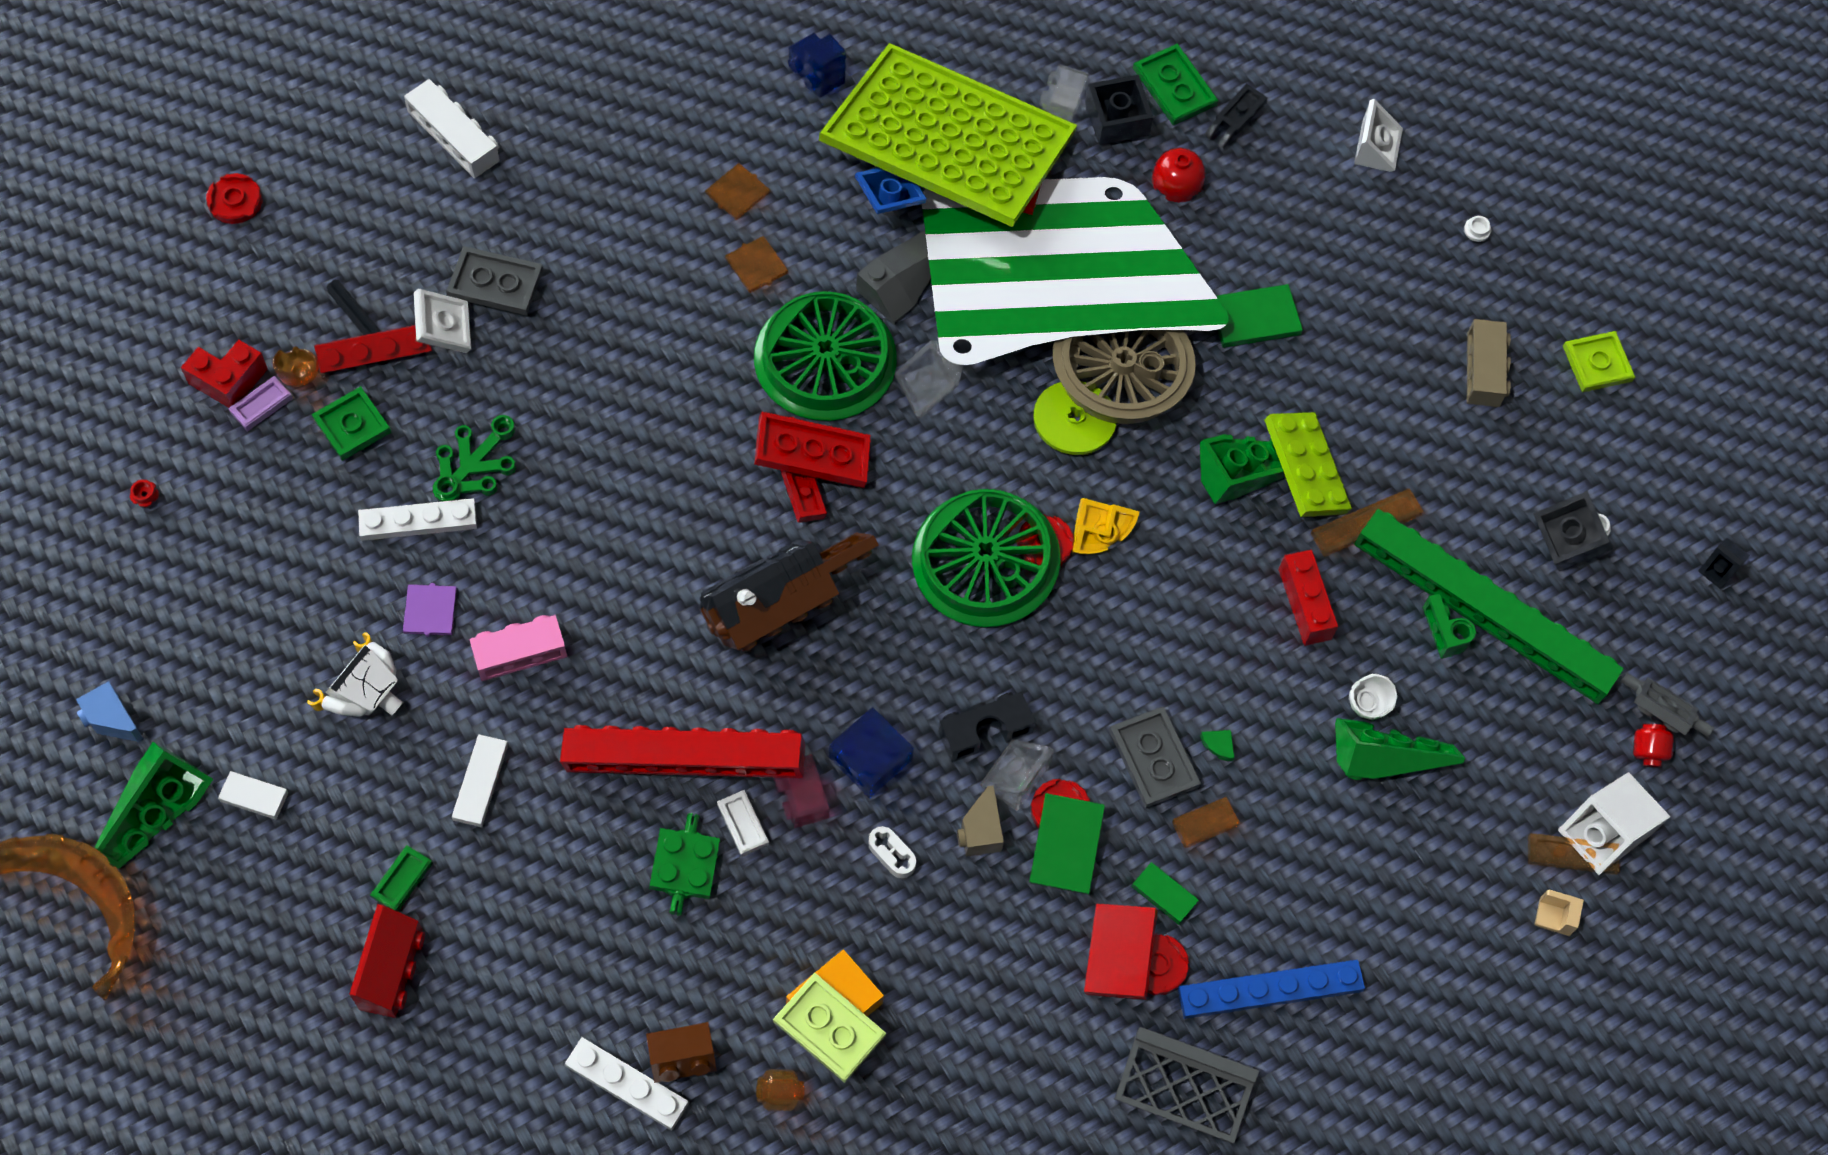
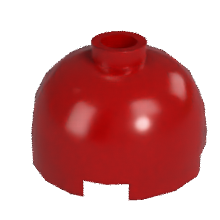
(1179, 174)

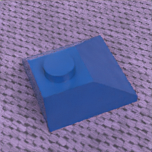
(889, 191)

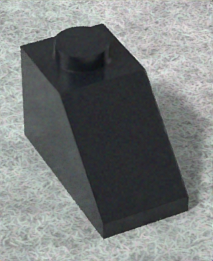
(1723, 562)

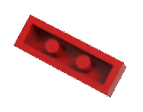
(1308, 597)

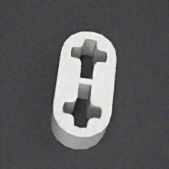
(897, 847)

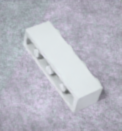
(452, 128)

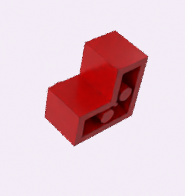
(227, 378)

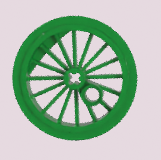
(825, 353)
(987, 613)

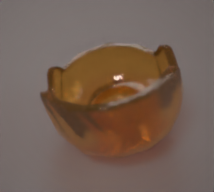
(296, 366)

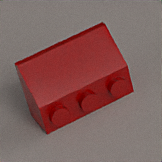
(387, 962)

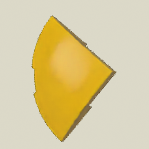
(1101, 526)

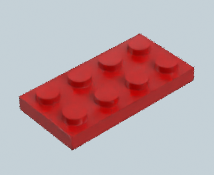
(812, 449)

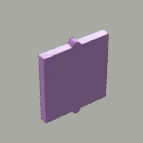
(429, 610)

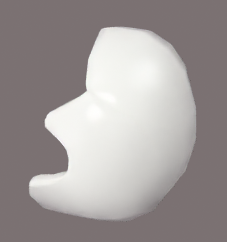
(1373, 696)

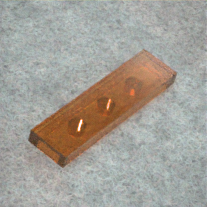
(1345, 530)

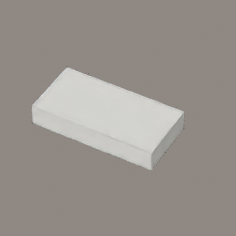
(253, 795)
(742, 823)

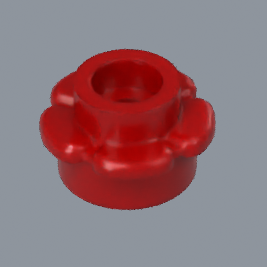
(141, 487)

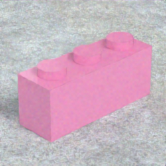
(518, 647)

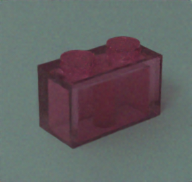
(804, 796)

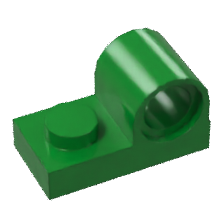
(1442, 628)

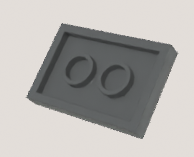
(495, 280)
(1154, 757)

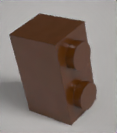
(681, 1052)

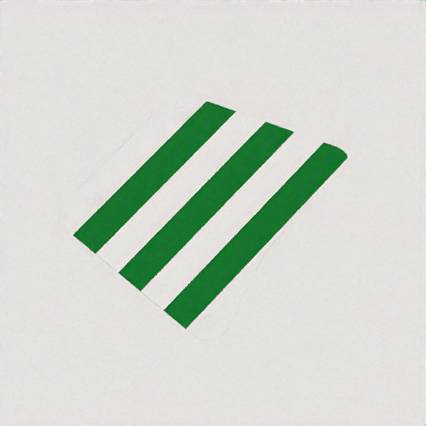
(1061, 272)

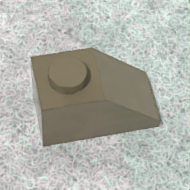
(981, 826)

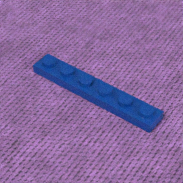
(1271, 989)

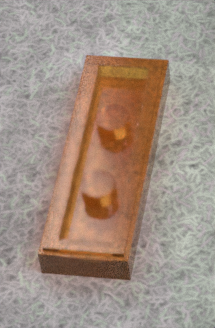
(1559, 853)

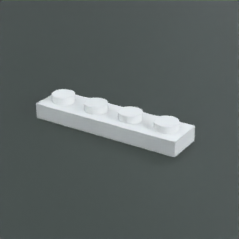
(417, 519)
(626, 1083)

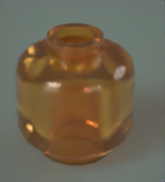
(779, 1090)

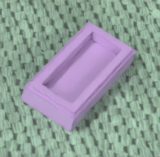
(260, 403)

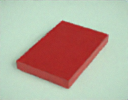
(1121, 951)

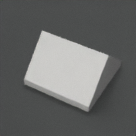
(1378, 139)

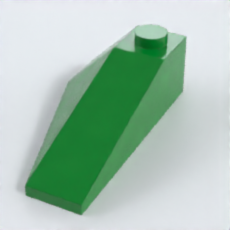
(1237, 466)
(1377, 754)
(152, 799)

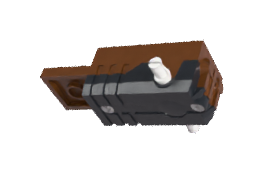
(778, 590)

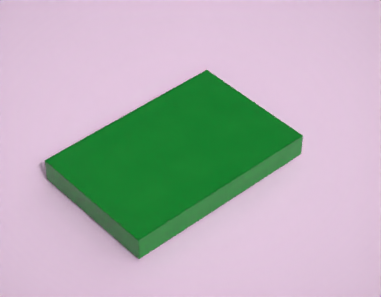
(1175, 84)
(1259, 316)
(1067, 843)

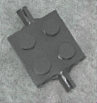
(1667, 706)

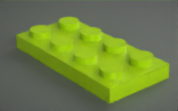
(1307, 464)

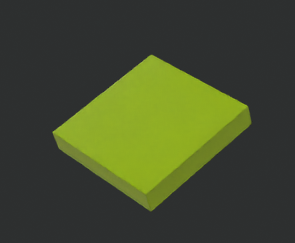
(1598, 361)

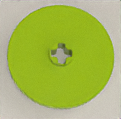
(1064, 433)

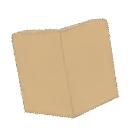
(1558, 912)

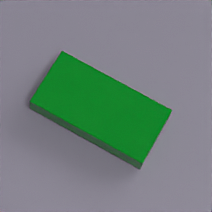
(401, 878)
(1165, 893)

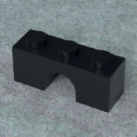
(1007, 714)

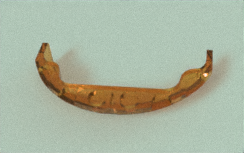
(91, 873)

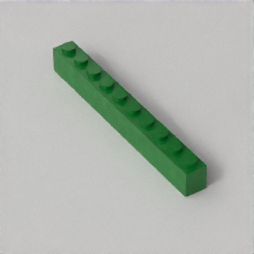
(1489, 606)

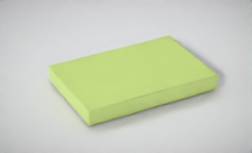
(829, 1027)

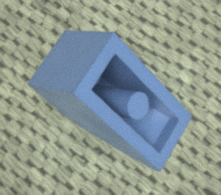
(107, 714)

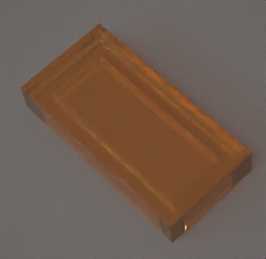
(1205, 822)

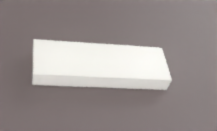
(480, 780)

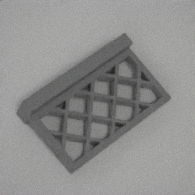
(1195, 1058)

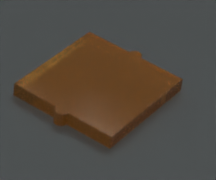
(737, 191)
(756, 264)

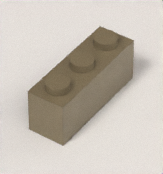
(1487, 363)

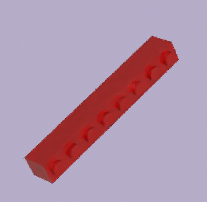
(683, 752)

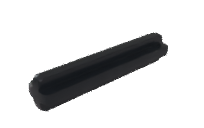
(351, 308)

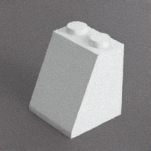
(1615, 814)

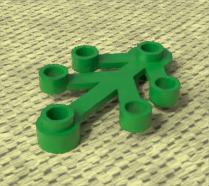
(473, 462)

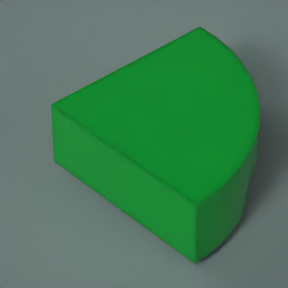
(1219, 743)

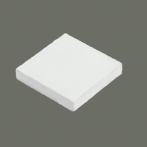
(442, 321)

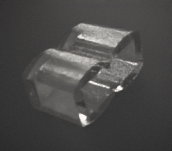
(1065, 92)

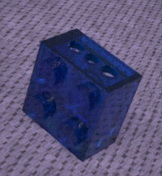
(871, 752)

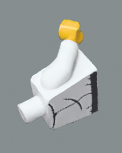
(362, 684)

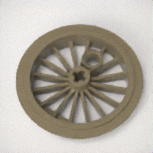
(1126, 366)

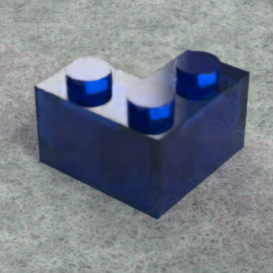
(819, 63)

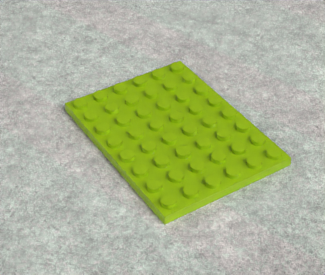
(949, 134)

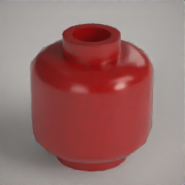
(1653, 744)

